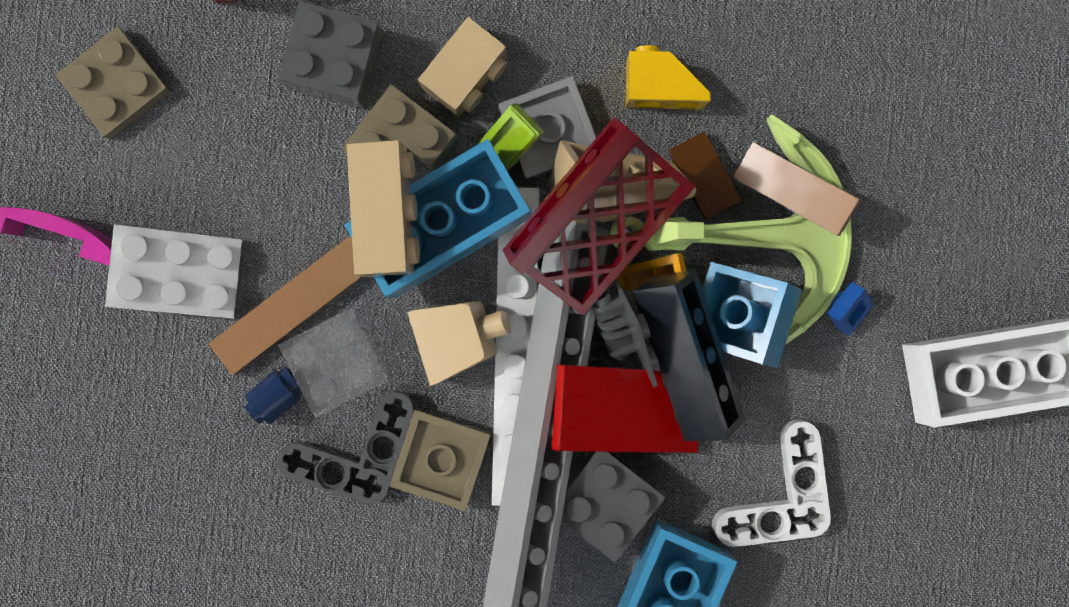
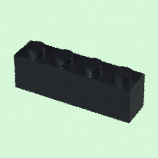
(690, 356)

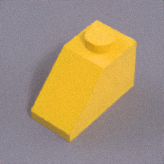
(661, 81)

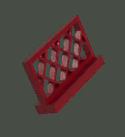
(576, 191)

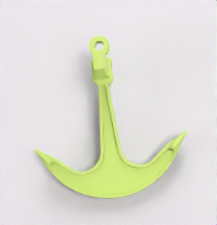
(819, 251)

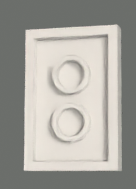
(173, 272)

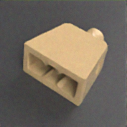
(456, 337)

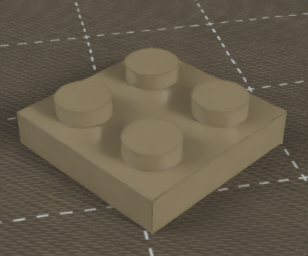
(113, 83)
(440, 459)

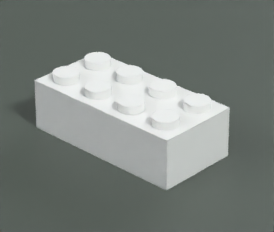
(989, 373)

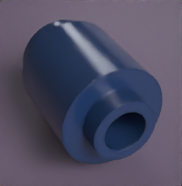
(273, 396)

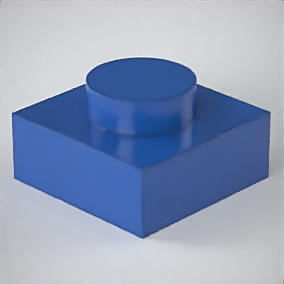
(849, 308)

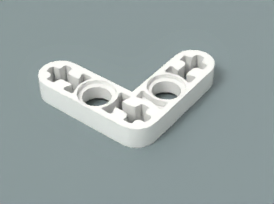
(798, 498)

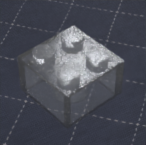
(336, 361)

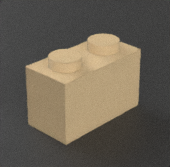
(464, 68)

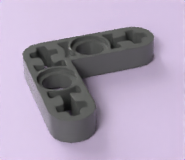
(369, 463)

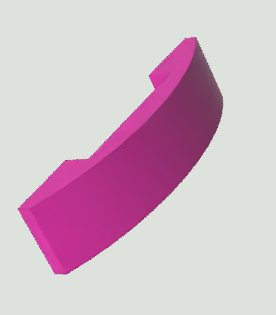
(95, 244)

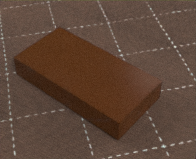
(704, 170)

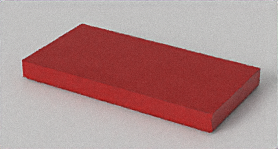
(614, 412)

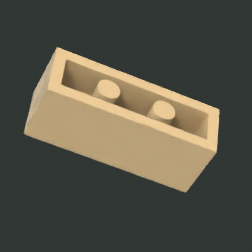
(382, 208)

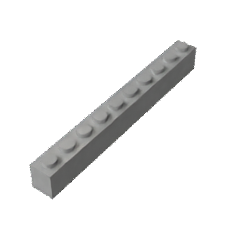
(535, 472)

